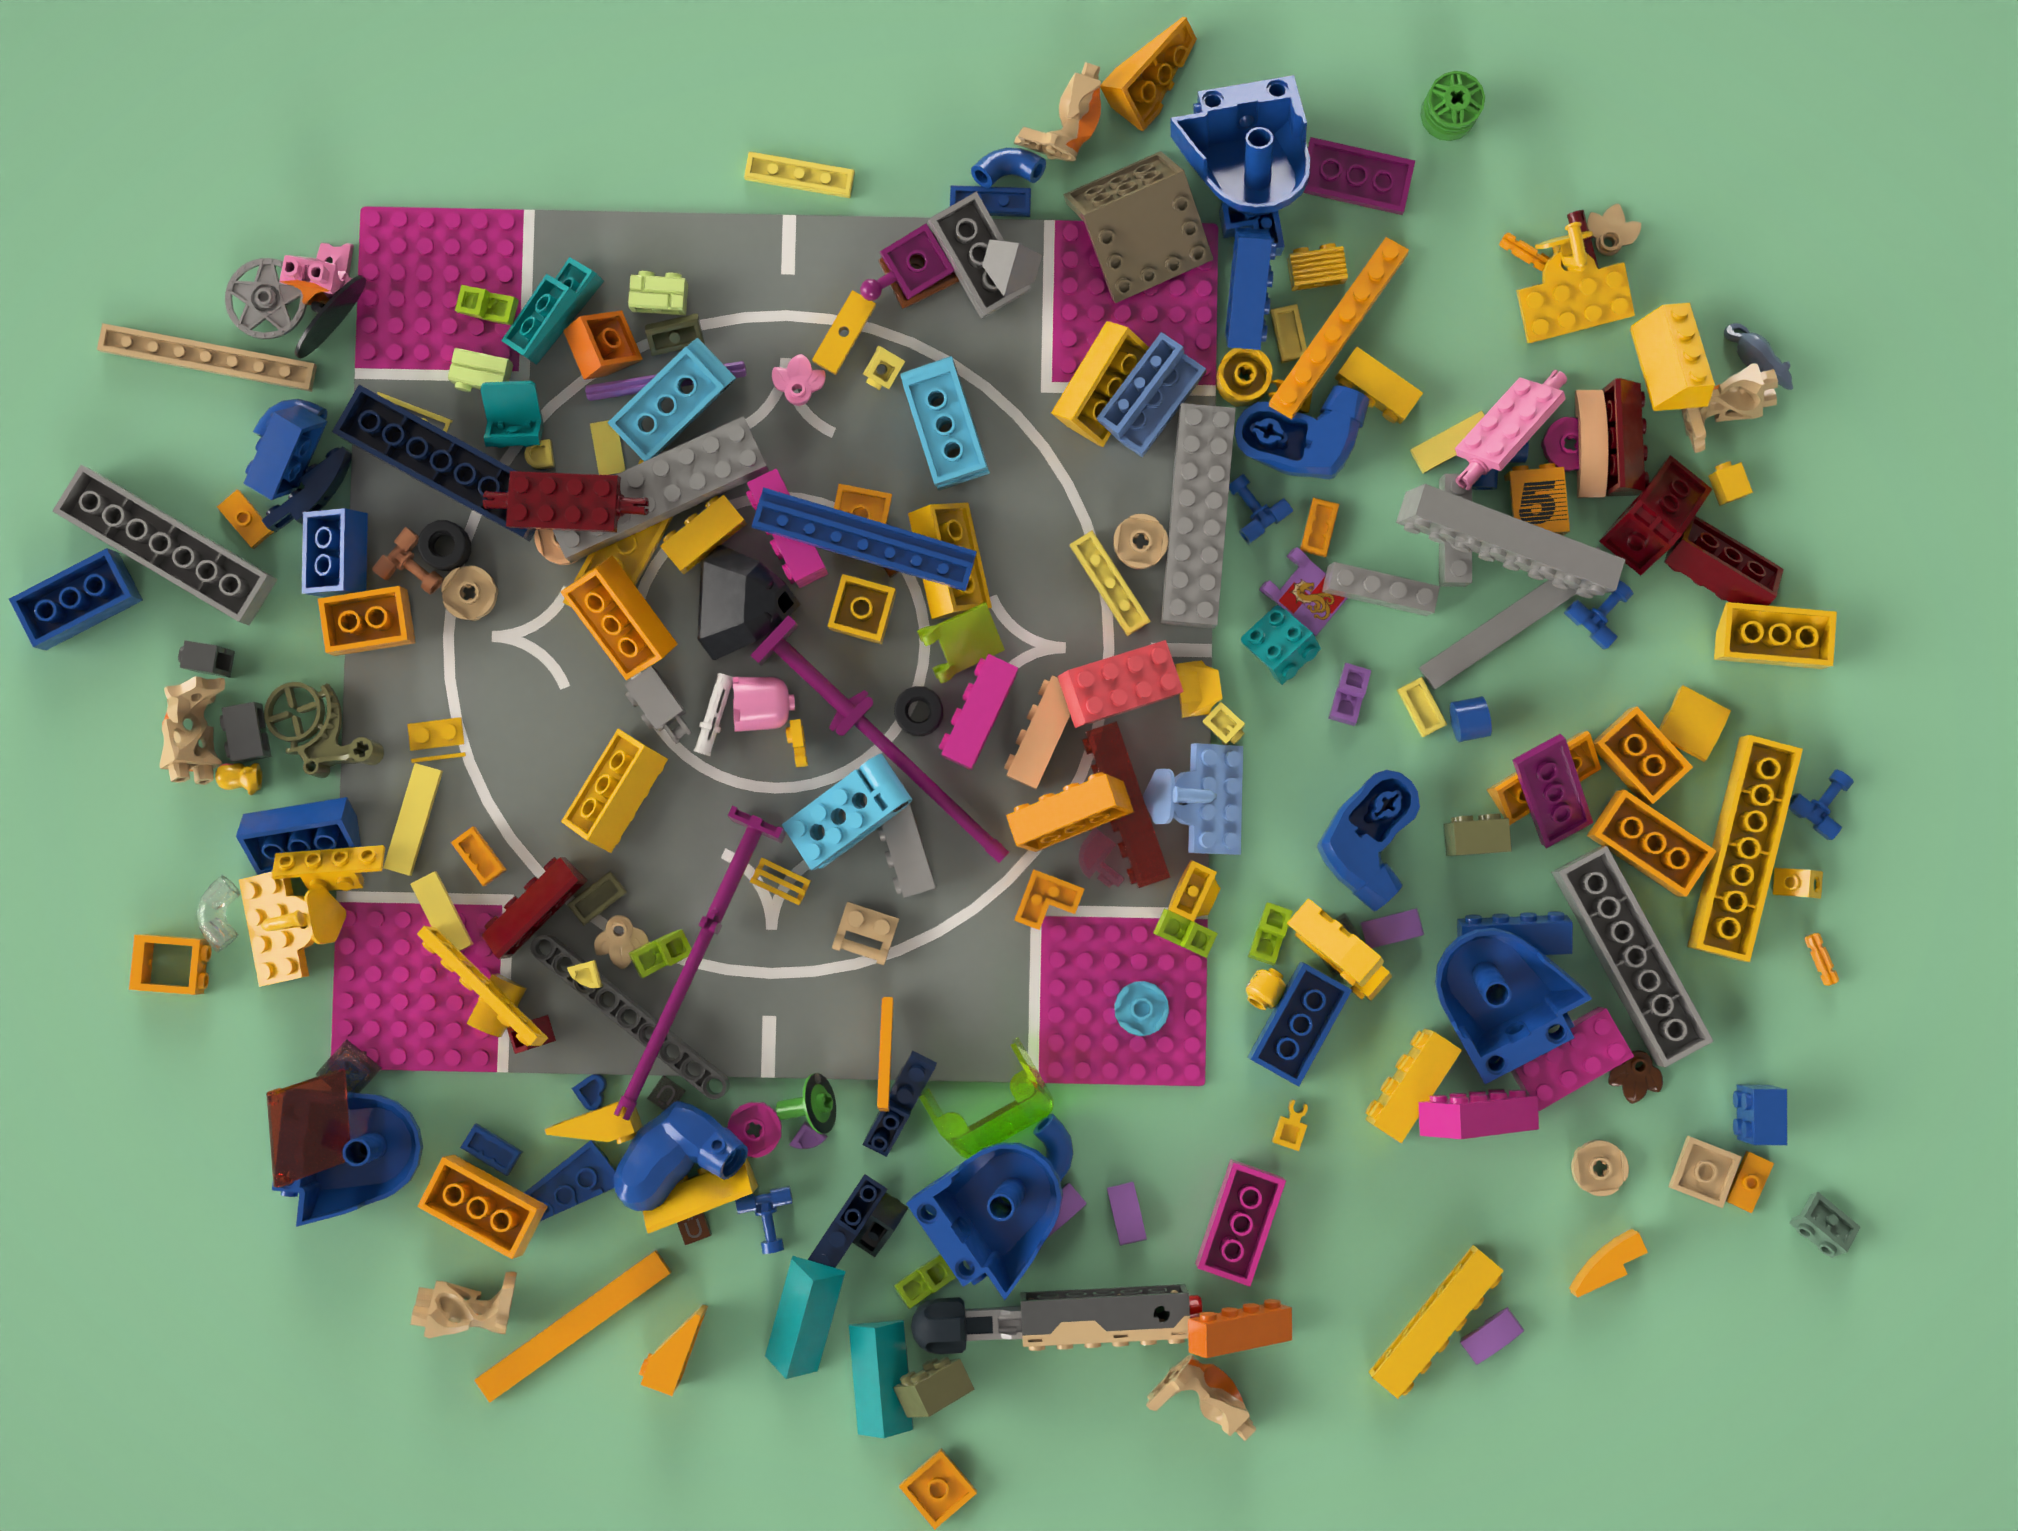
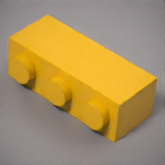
(1380, 384)
(702, 533)

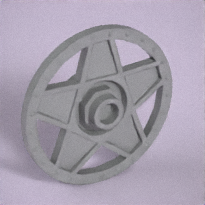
(263, 299)

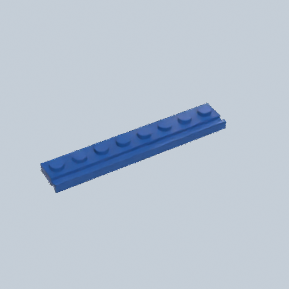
(864, 539)

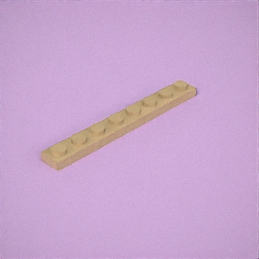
(207, 357)

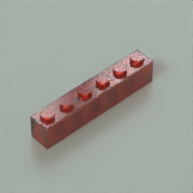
(1135, 829)

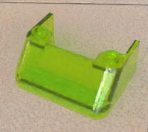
(1031, 1105)

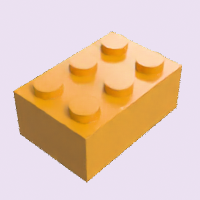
(366, 620)
(1641, 755)

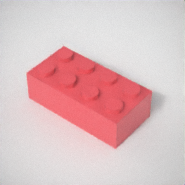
(1120, 683)

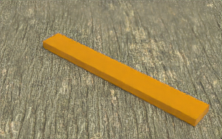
(573, 1326)

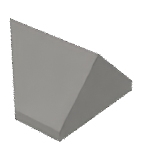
(1011, 265)

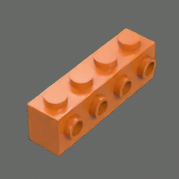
(1240, 1328)

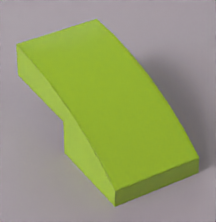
(486, 305)
(1185, 933)
(1270, 933)
(660, 953)
(924, 1281)

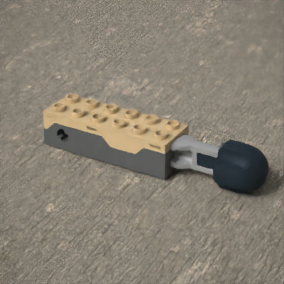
(1061, 1319)

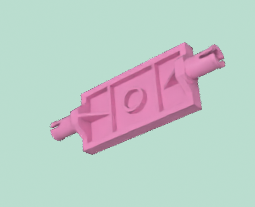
(1509, 426)

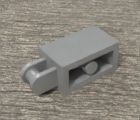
(657, 703)

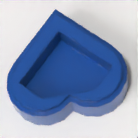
(591, 1091)

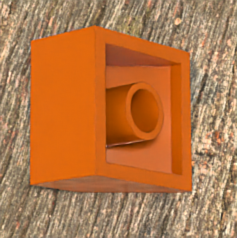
(602, 344)

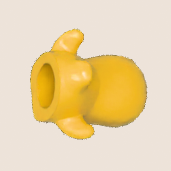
(235, 776)

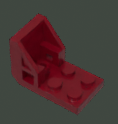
(1656, 516)

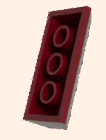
(1625, 438)
(1724, 565)
(533, 908)

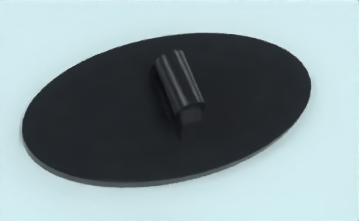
(329, 316)

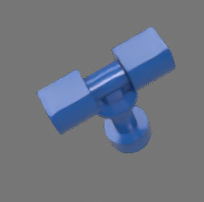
(1262, 516)
(1595, 619)
(1818, 811)
(764, 1206)

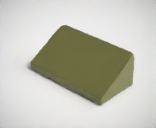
(673, 334)

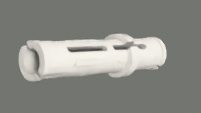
(713, 715)

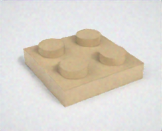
(1705, 1171)

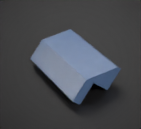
(1151, 394)

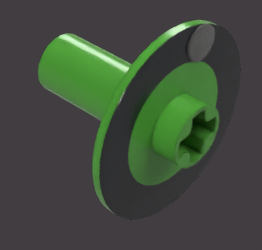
(816, 1104)

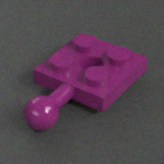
(910, 280)

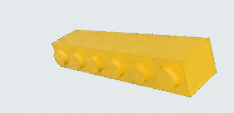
(1436, 1322)

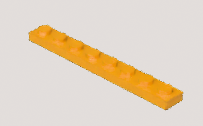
(1338, 328)

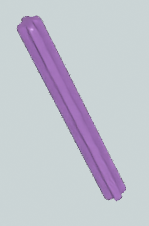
(634, 385)

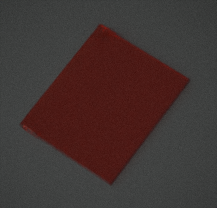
(308, 1126)

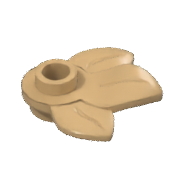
(1612, 227)
(619, 944)

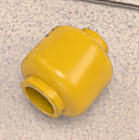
(1266, 989)

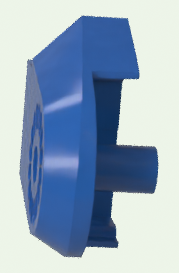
(1248, 144)
(1505, 999)
(378, 1161)
(991, 1213)

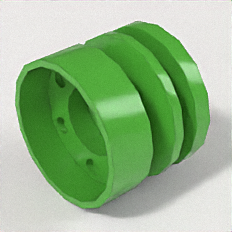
(1444, 118)

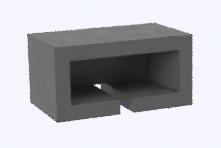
(206, 658)
(243, 732)

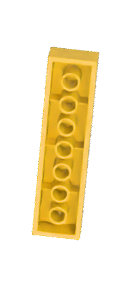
(1745, 848)

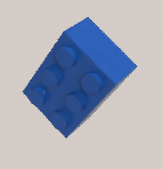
(284, 451)
(334, 552)

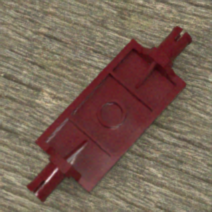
(564, 501)

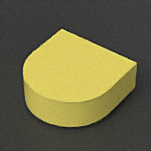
(540, 455)

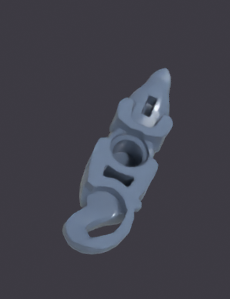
(1757, 350)

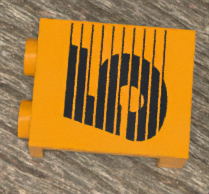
(1540, 496)

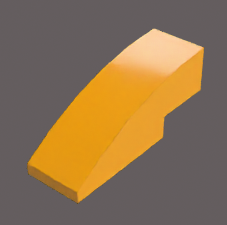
(1608, 1263)

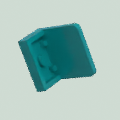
(512, 414)
(1281, 643)

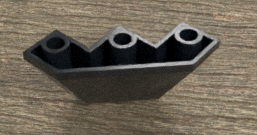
(739, 601)

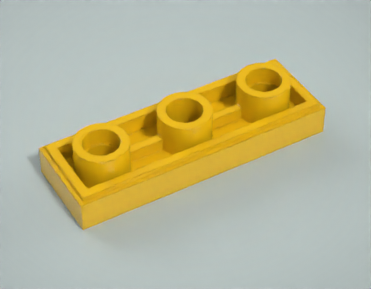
(851, 318)

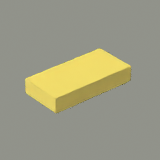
(1288, 332)
(607, 448)
(1422, 707)

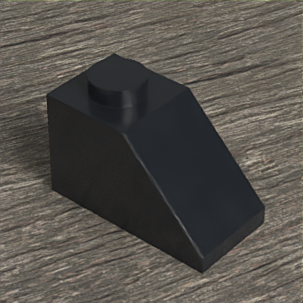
(880, 1224)

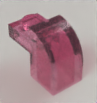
(1091, 857)

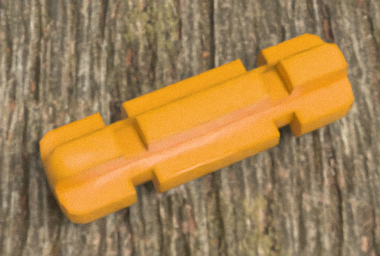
(1524, 251)
(1821, 959)

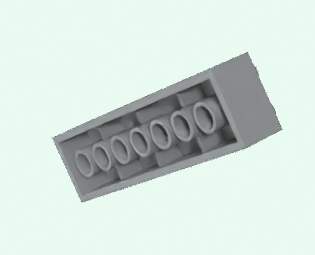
(677, 483)
(1198, 515)
(1509, 541)
(164, 545)
(1632, 956)

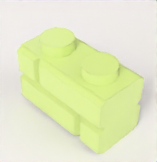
(658, 294)
(473, 369)

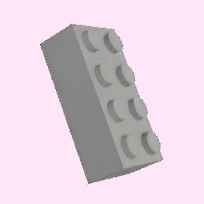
(964, 238)

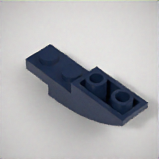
(320, 485)
(903, 1097)
(848, 1222)

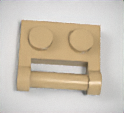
(868, 924)

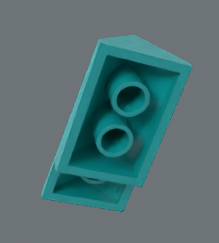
(552, 309)
(804, 1317)
(877, 1366)

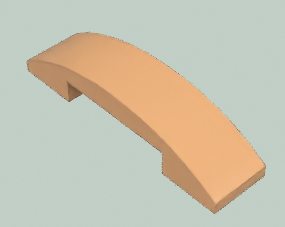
(1593, 443)

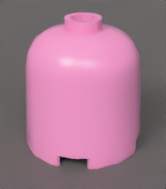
(760, 703)

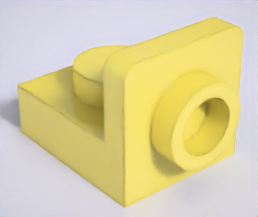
(1225, 724)

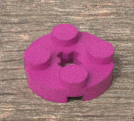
(1554, 443)
(758, 1114)

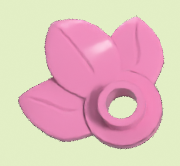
(798, 376)

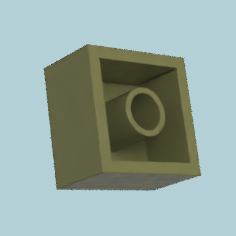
(1482, 836)
(933, 1387)

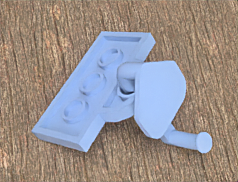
(1207, 795)

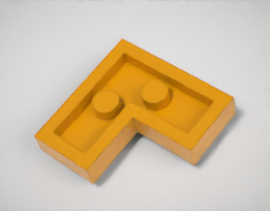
(1045, 891)

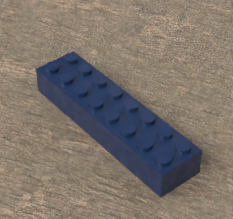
(425, 453)

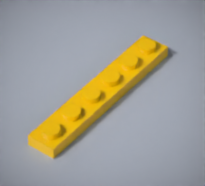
(475, 980)

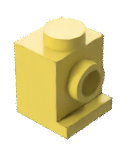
(892, 364)

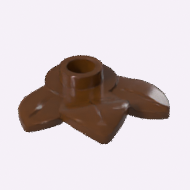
(1636, 1080)

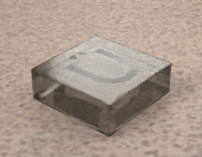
(666, 1093)

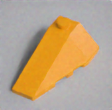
(1145, 77)

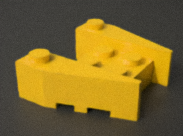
(1340, 950)

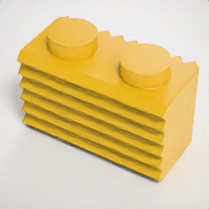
(1317, 267)

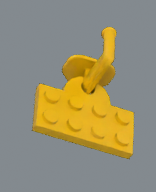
(1573, 291)
(286, 924)

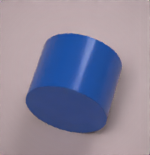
(1470, 719)

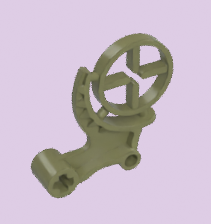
(324, 748)

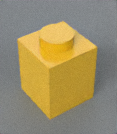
(1730, 482)

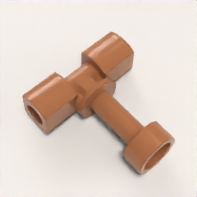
(402, 558)

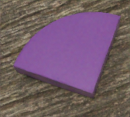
(807, 1137)

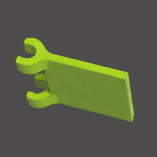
(963, 640)

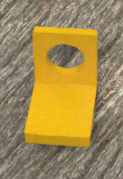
(1797, 882)

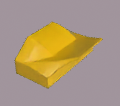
(1200, 688)
(1195, 892)

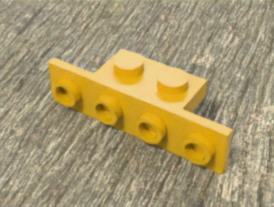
(330, 867)

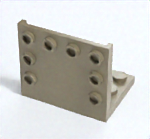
(1142, 225)

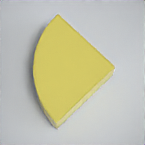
(586, 974)

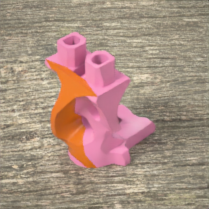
(316, 277)

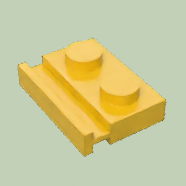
(434, 735)

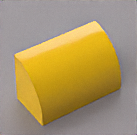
(485, 1018)

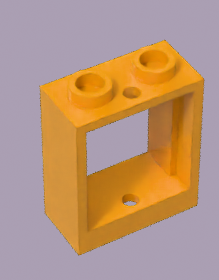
(143, 957)

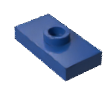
(491, 1149)

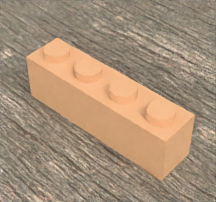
(1041, 737)

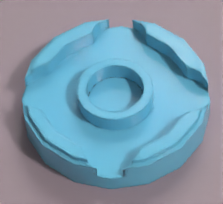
(1141, 1008)

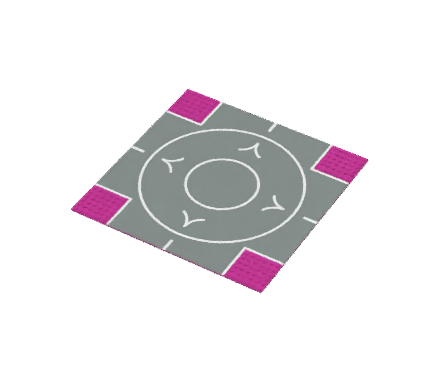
(548, 698)

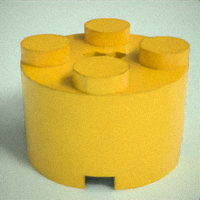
(1239, 391)

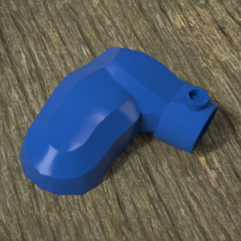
(1304, 443)
(1364, 830)
(667, 1152)

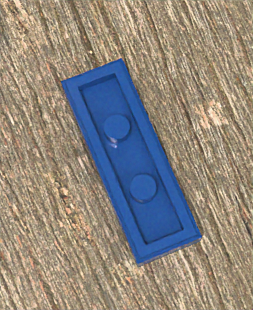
(997, 200)

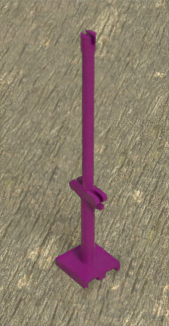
(851, 713)
(709, 926)

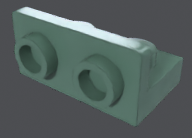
(1825, 1226)

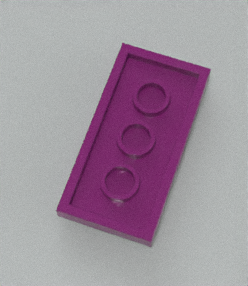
(1359, 176)
(1552, 790)

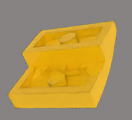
(1694, 723)

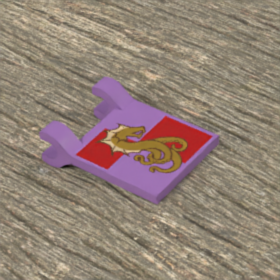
(1303, 594)

